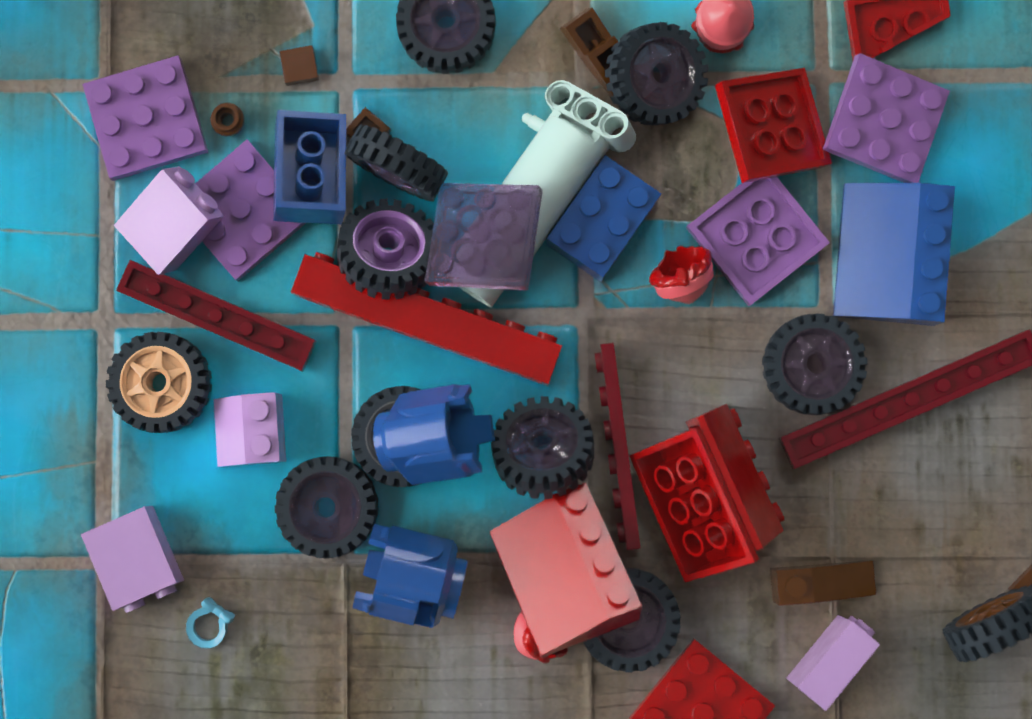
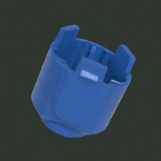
(432, 435)
(414, 577)

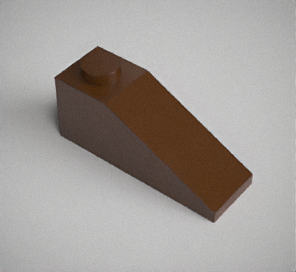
(822, 582)

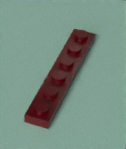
(216, 315)
(619, 461)

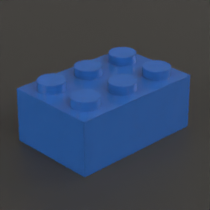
(310, 167)
(603, 218)

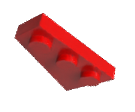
(883, 24)

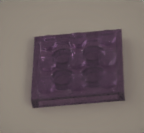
(484, 236)

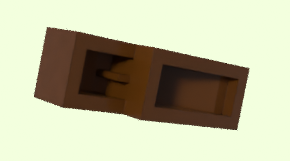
(591, 43)

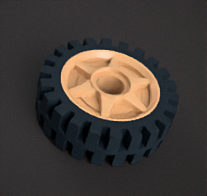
(133, 375)

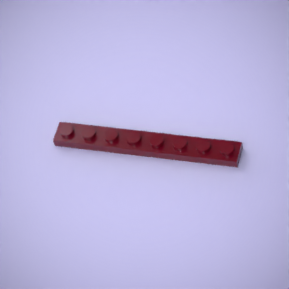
(908, 400)

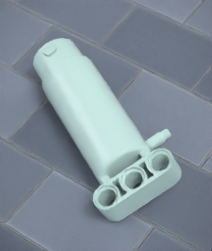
(563, 156)

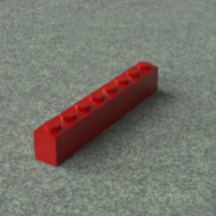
(432, 321)

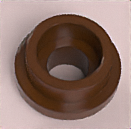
(220, 113)

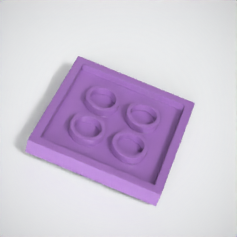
(145, 118)
(886, 119)
(245, 196)
(757, 236)

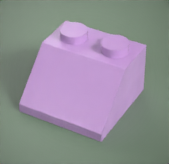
(249, 429)

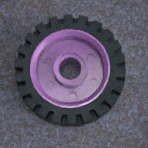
(380, 227)

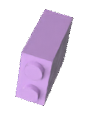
(169, 219)
(133, 559)
(834, 660)

